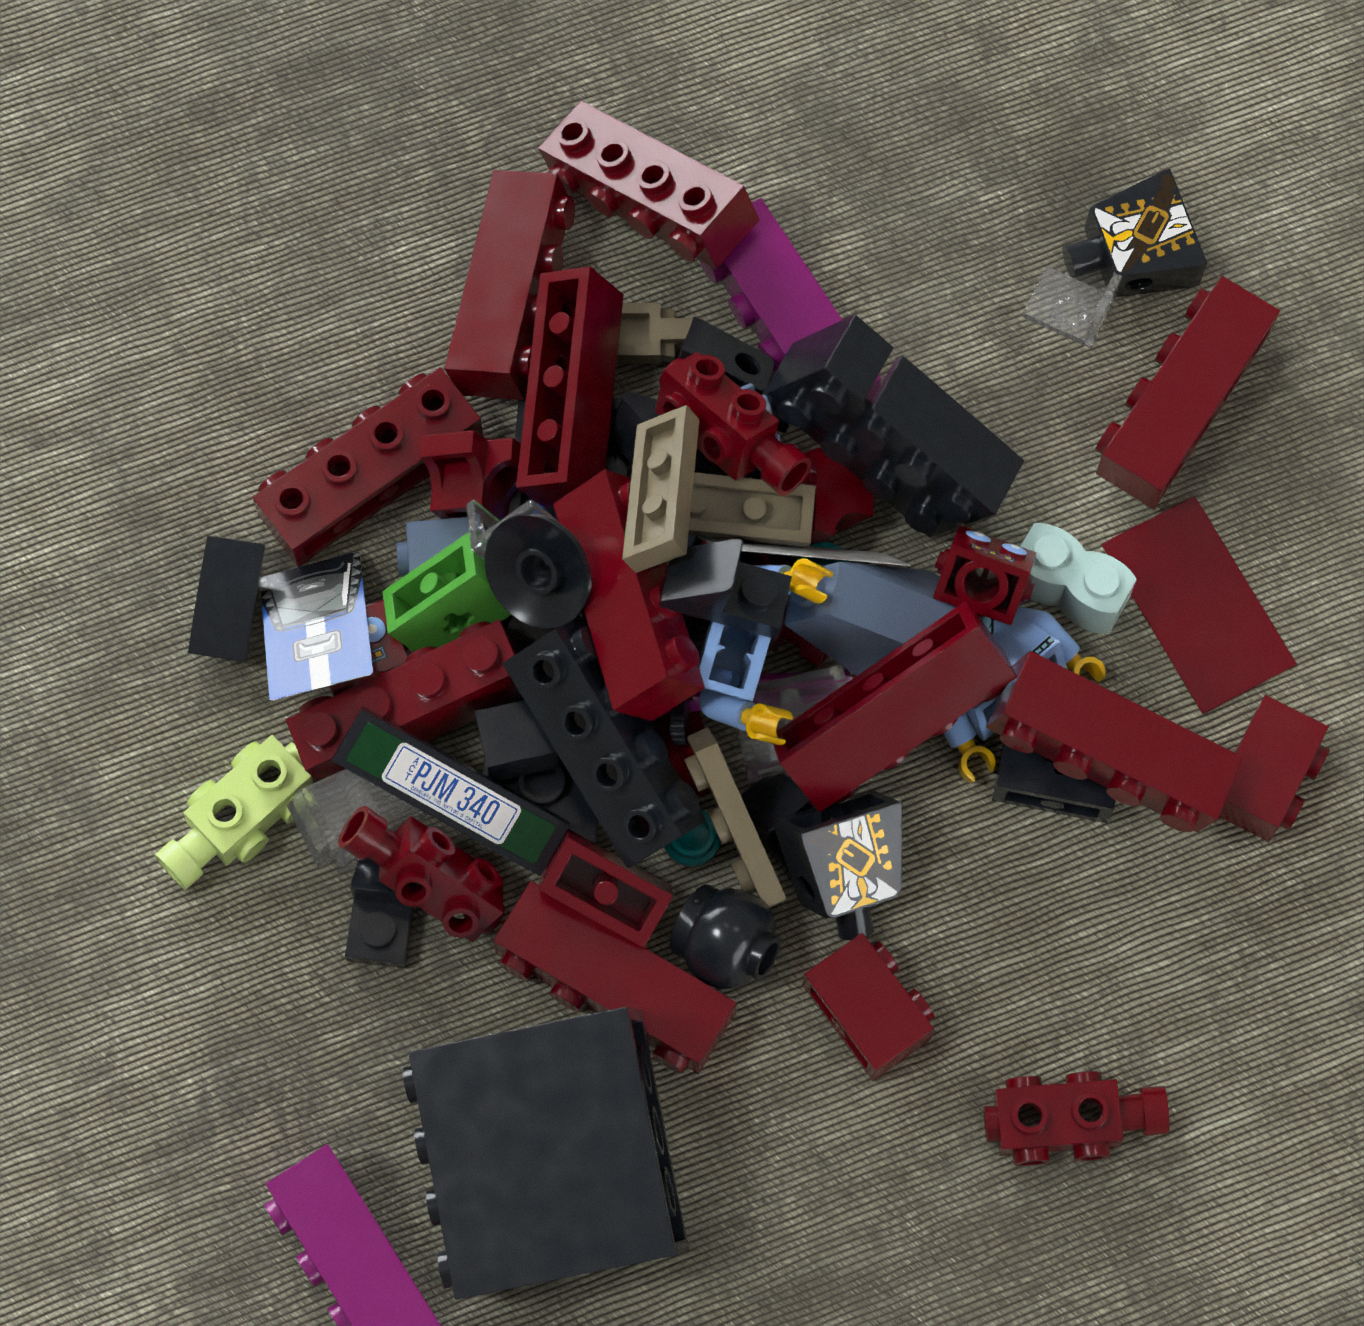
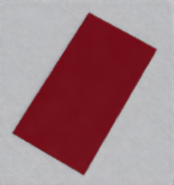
(1200, 605)

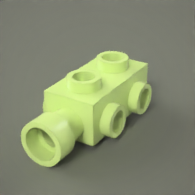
(256, 806)

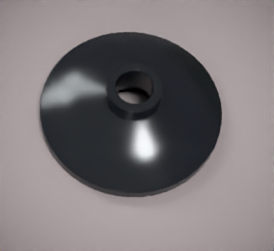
(523, 580)

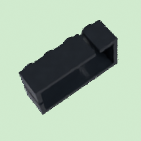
(907, 442)

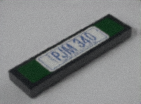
(451, 791)

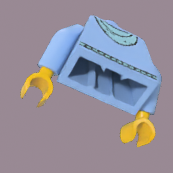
(1029, 631)
(734, 660)

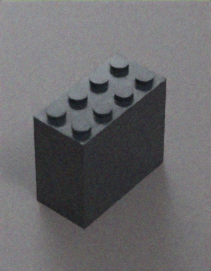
(545, 1152)

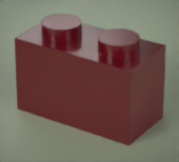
(1276, 756)
(605, 889)
(869, 1005)

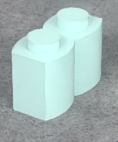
(1084, 584)

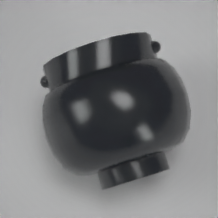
(725, 937)

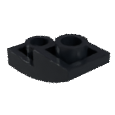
(226, 598)

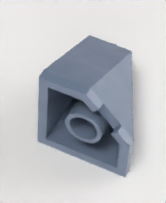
(866, 612)

